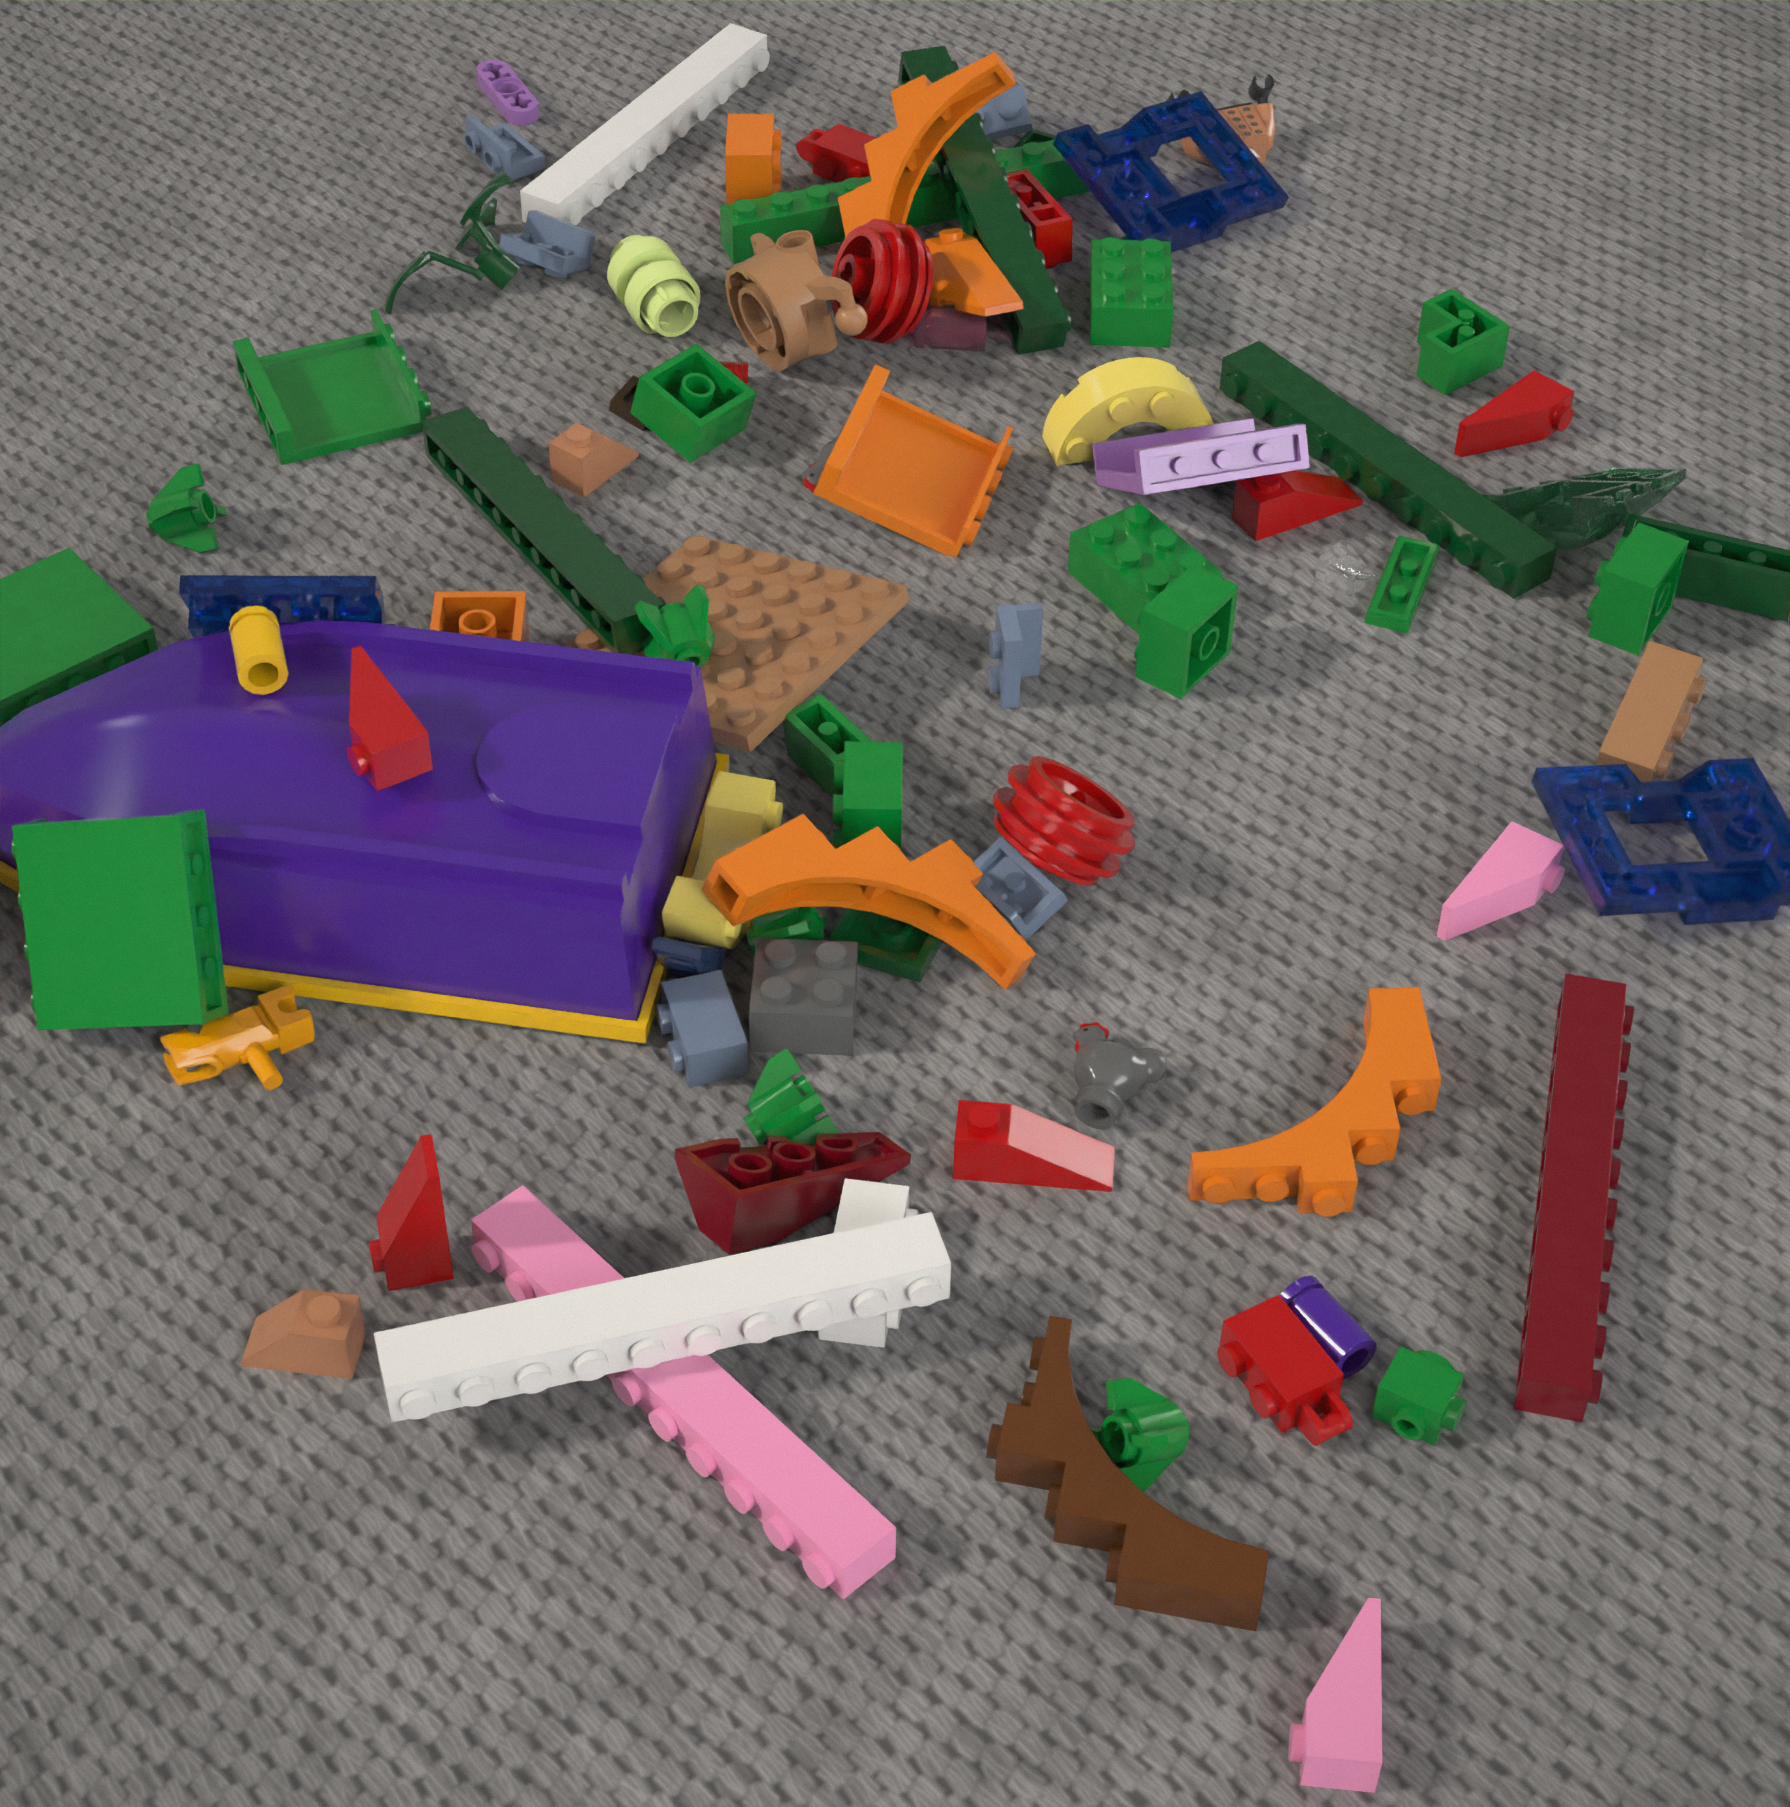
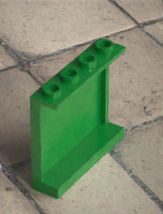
(333, 393)
(62, 631)
(120, 921)

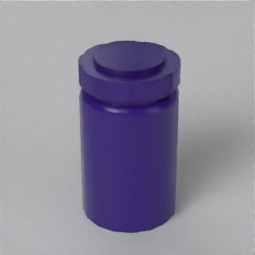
(1330, 1324)

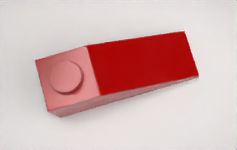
(1048, 220)
(1517, 416)
(1288, 500)
(384, 731)
(1026, 1149)
(413, 1225)

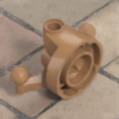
(782, 301)

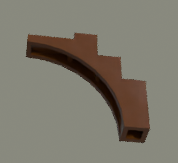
(1154, 1555)

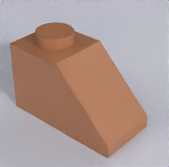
(586, 459)
(309, 1335)

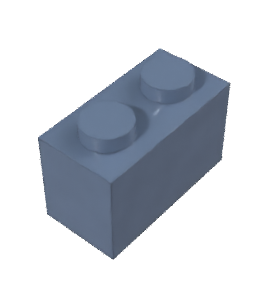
(703, 1029)

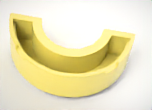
(1117, 397)
(735, 814)

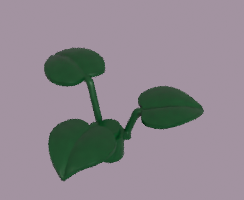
(492, 260)

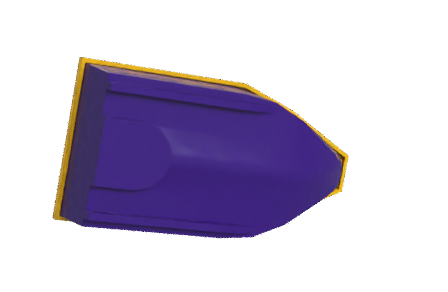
(480, 891)

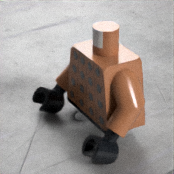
(1250, 122)

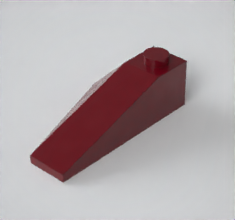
(768, 1192)

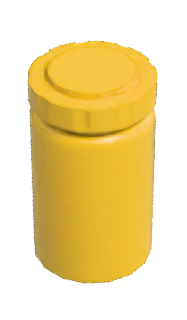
(258, 650)

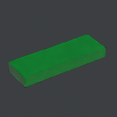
(1402, 584)

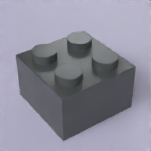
(803, 996)

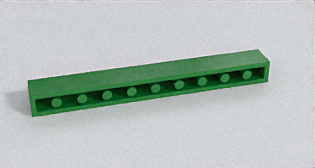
(819, 210)

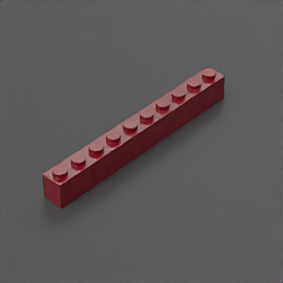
(1574, 1203)

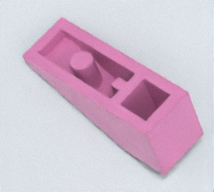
(1503, 881)
(1343, 1714)

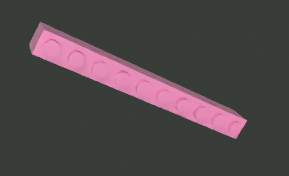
(704, 1411)

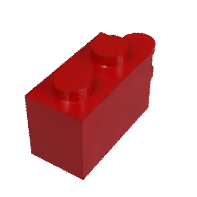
(836, 152)
(1284, 1370)

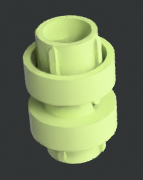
(653, 285)

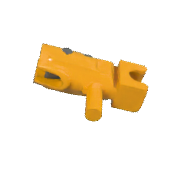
(239, 1038)

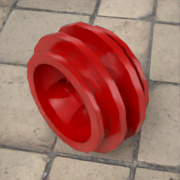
(888, 277)
(1063, 821)

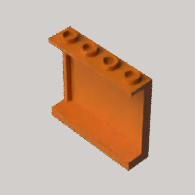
(912, 470)

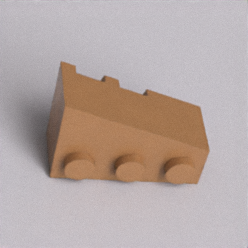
(1654, 712)

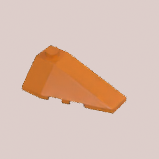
(968, 276)

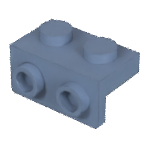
(1006, 114)
(502, 149)
(551, 244)
(1015, 650)
(1017, 888)

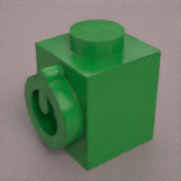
(1421, 1392)

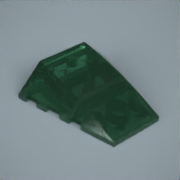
(1588, 505)

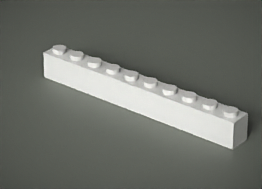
(647, 126)
(661, 1316)

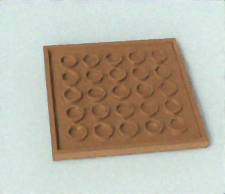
(774, 625)

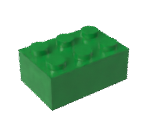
(1130, 293)
(1130, 560)

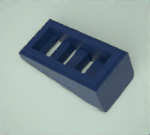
(687, 958)

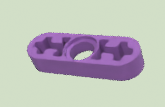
(507, 92)

